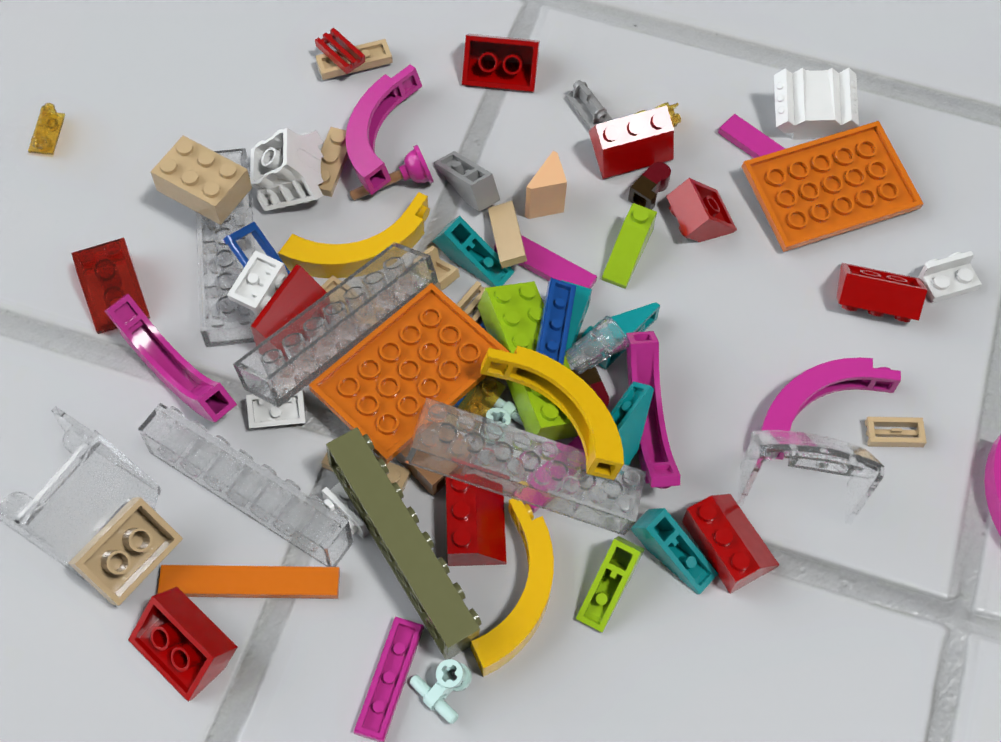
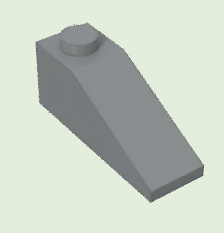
(469, 180)

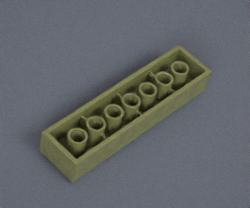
(403, 544)

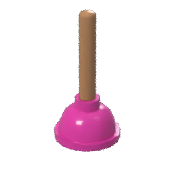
(413, 168)

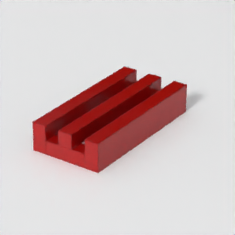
(343, 47)

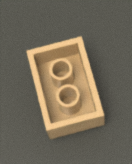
(201, 179)
(126, 551)

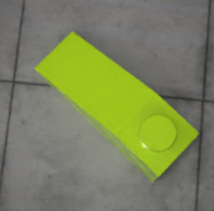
(629, 245)
(610, 583)

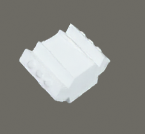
(815, 102)
(287, 169)

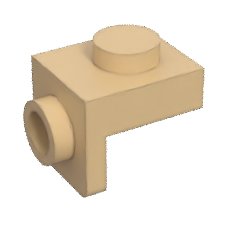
(445, 272)

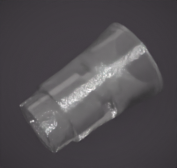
(597, 345)

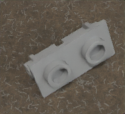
(587, 105)

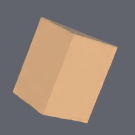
(547, 189)

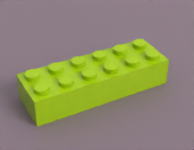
(514, 319)

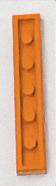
(251, 581)

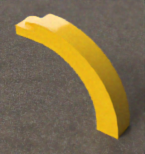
(343, 260)
(571, 396)
(515, 631)

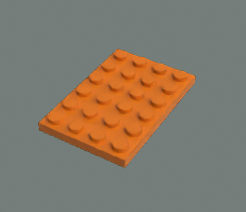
(831, 185)
(414, 355)

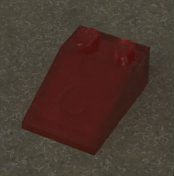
(105, 277)

